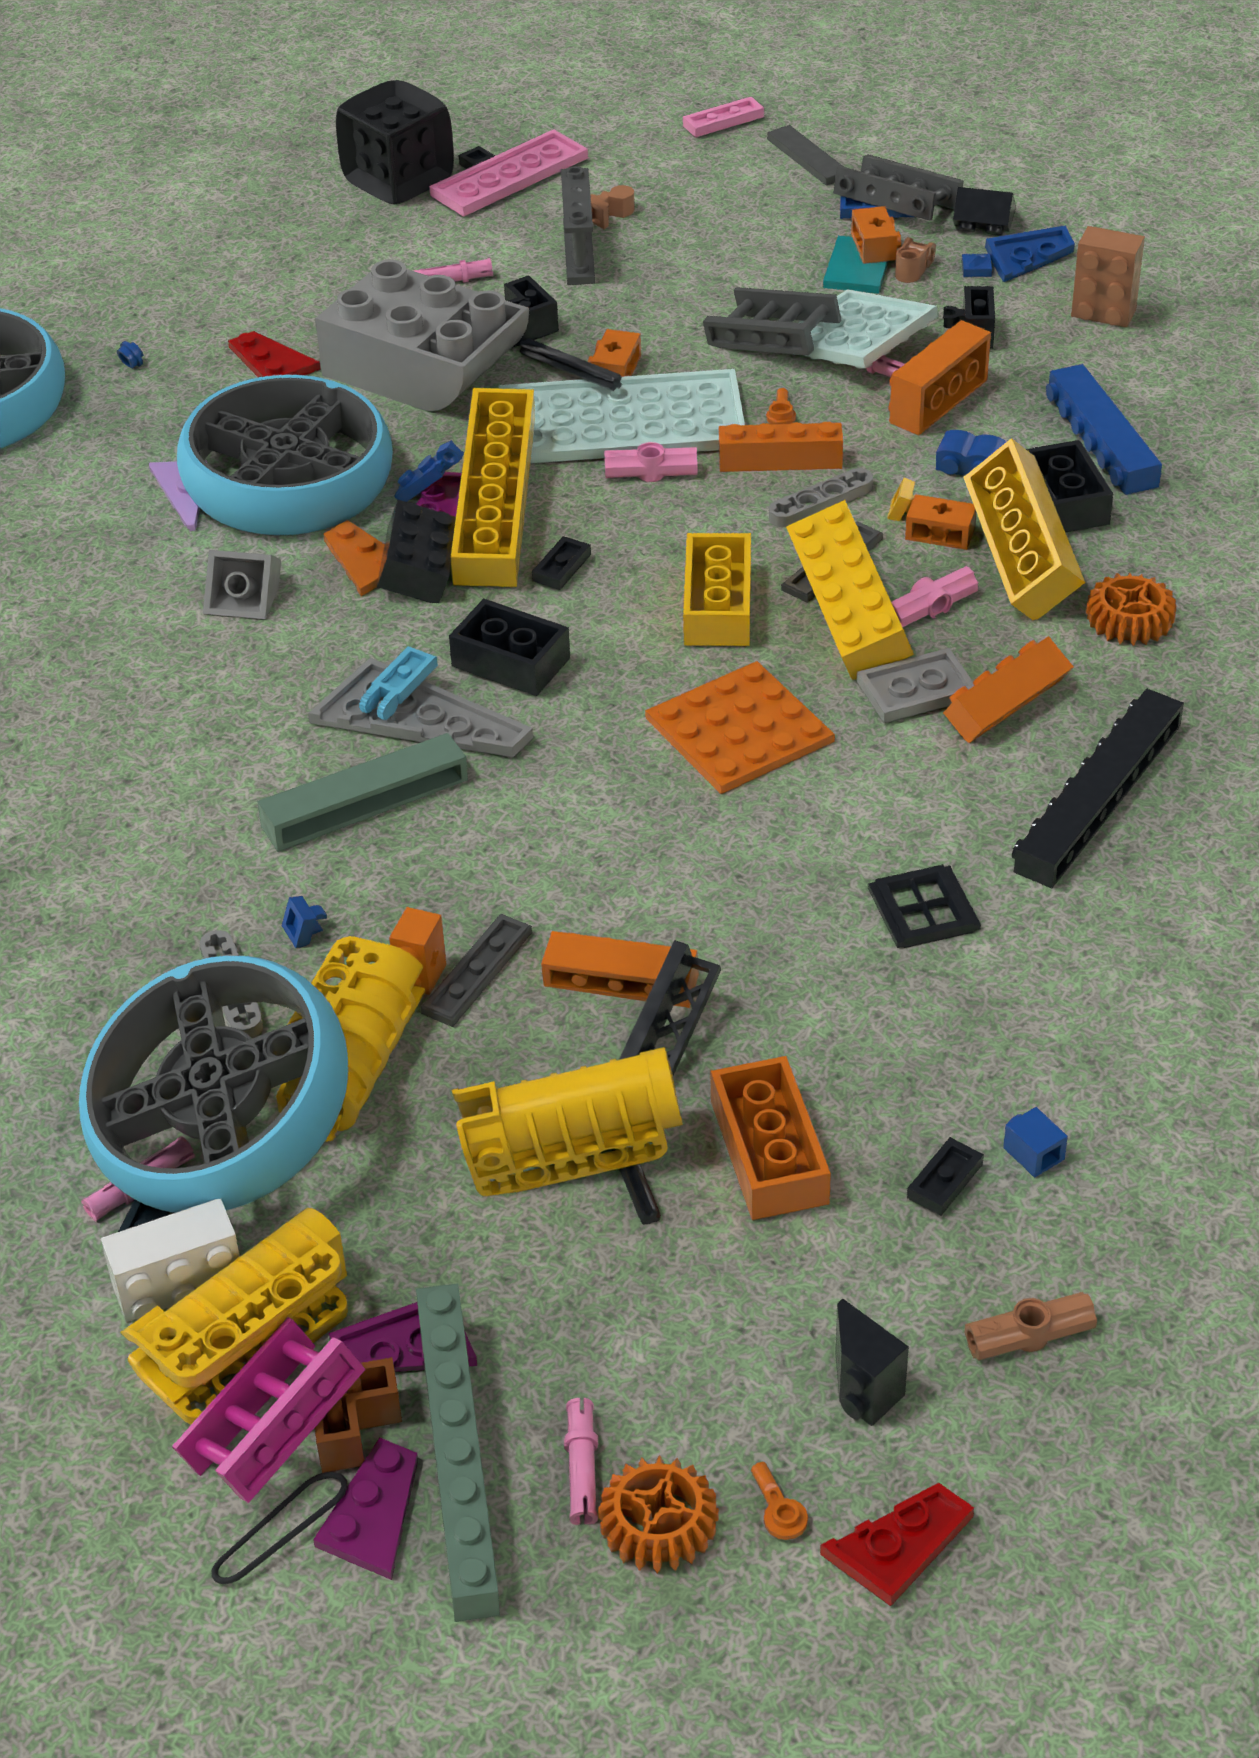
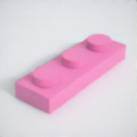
(723, 116)

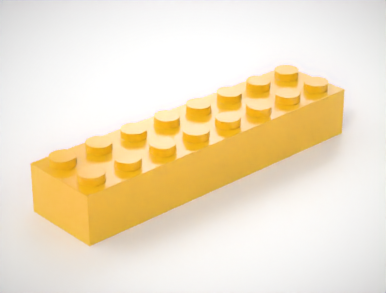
(493, 488)

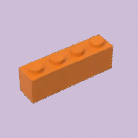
(780, 447)
(1007, 689)
(606, 966)

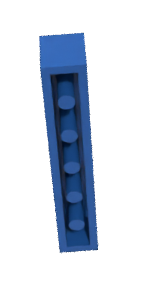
(1104, 429)

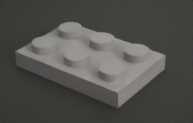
(913, 684)

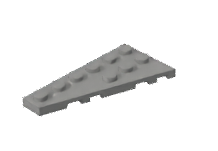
(421, 716)

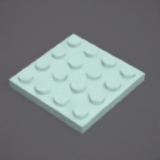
(868, 328)

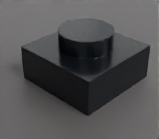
(474, 157)

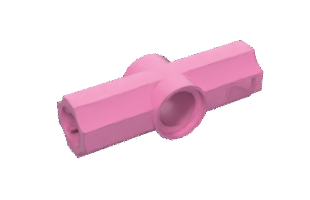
(651, 462)
(934, 597)

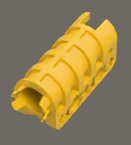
(372, 1010)

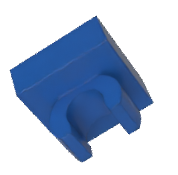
(301, 922)

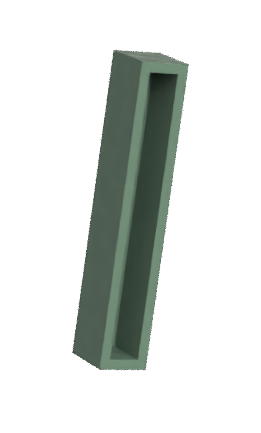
(361, 791)

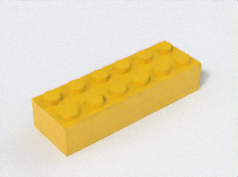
(1023, 530)
(849, 589)

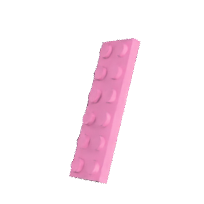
(508, 172)

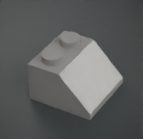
(241, 584)

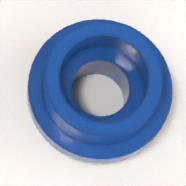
(130, 354)

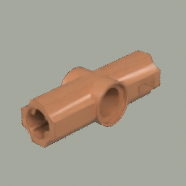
(1030, 1325)

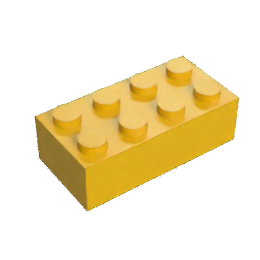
(717, 589)

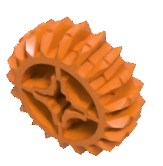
(1131, 608)
(674, 1528)

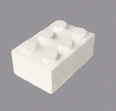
(169, 1257)

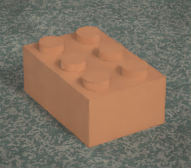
(1107, 276)

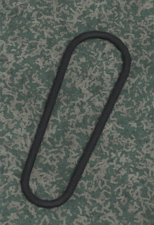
(227, 1580)

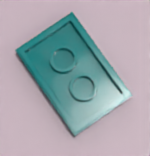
(849, 272)

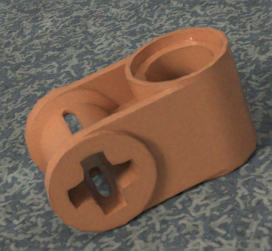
(913, 260)

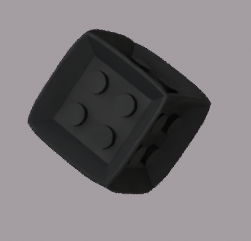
(394, 141)

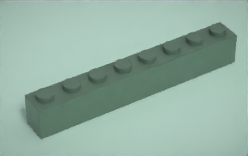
(457, 1454)

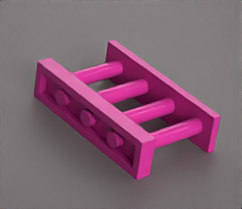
(287, 1421)

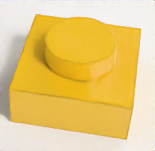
(901, 500)

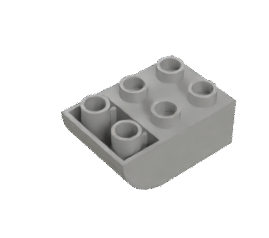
(415, 335)

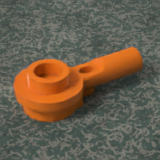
(781, 410)
(783, 1516)

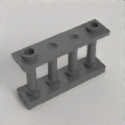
(897, 186)
(577, 226)
(768, 335)

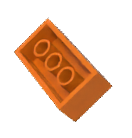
(939, 377)
(770, 1138)

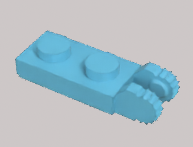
(397, 682)

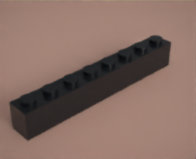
(1097, 788)

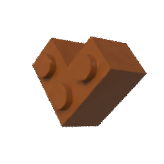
(366, 1404)

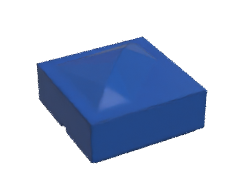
(976, 265)

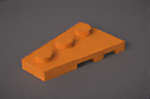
(357, 553)

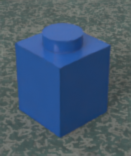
(1035, 1141)

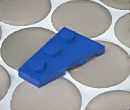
(1028, 251)

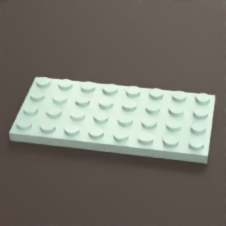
(671, 409)

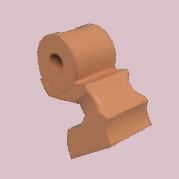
(617, 203)

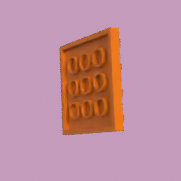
(739, 727)

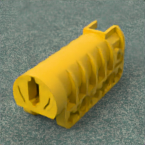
(567, 1120)
(239, 1310)

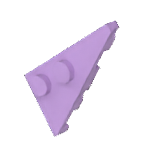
(170, 482)

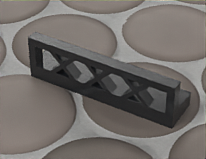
(663, 998)

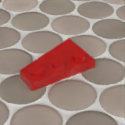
(270, 357)
(902, 1544)

